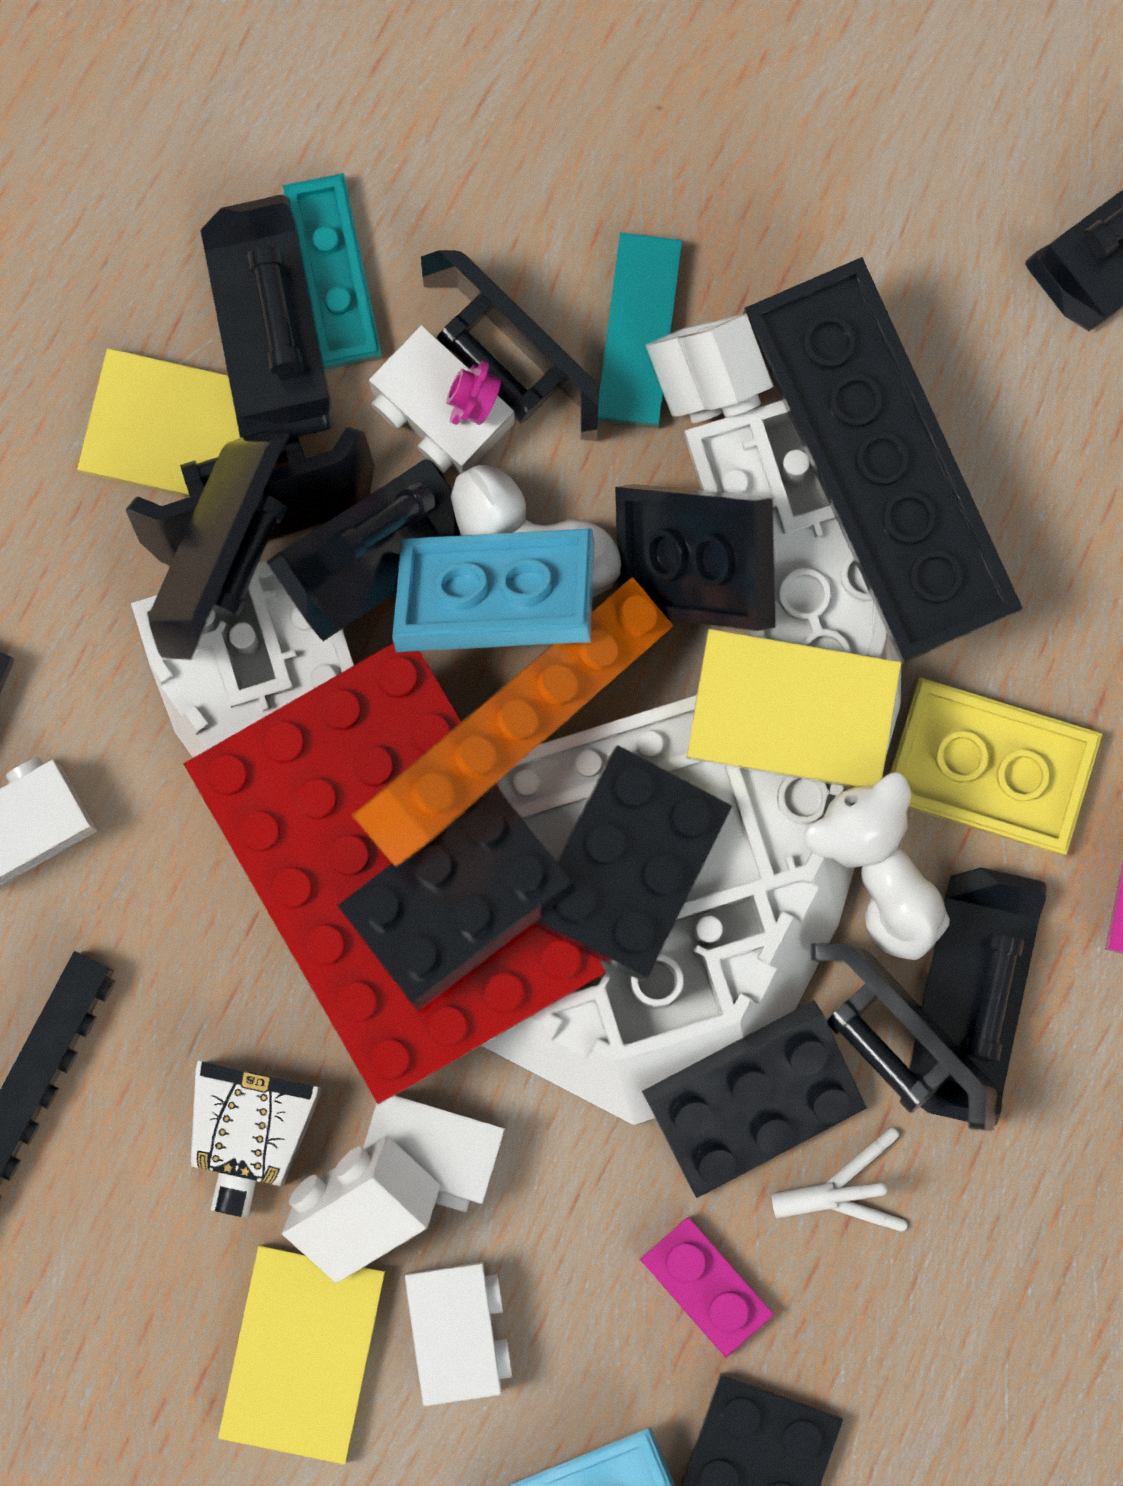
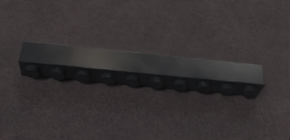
(48, 1053)

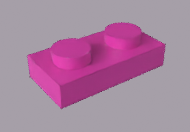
(706, 1287)

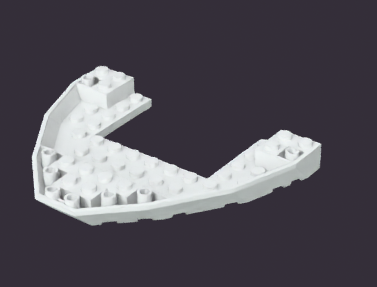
(762, 893)

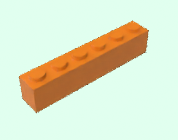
(510, 725)

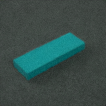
(334, 271)
(638, 315)

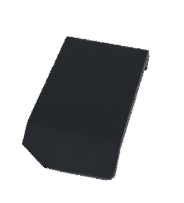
(1085, 266)
(458, 271)
(267, 318)
(309, 488)
(219, 544)
(356, 555)
(980, 978)
(886, 1063)

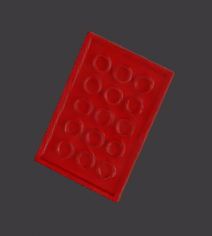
(287, 811)

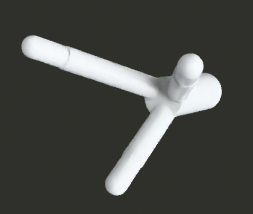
(839, 1199)

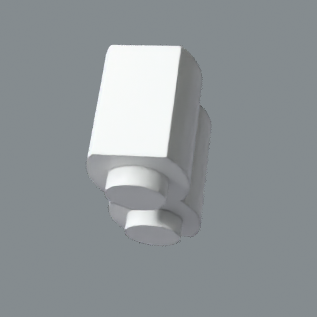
(710, 368)

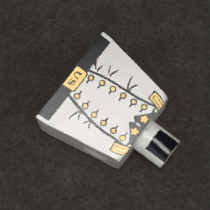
(247, 1130)

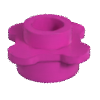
(473, 394)

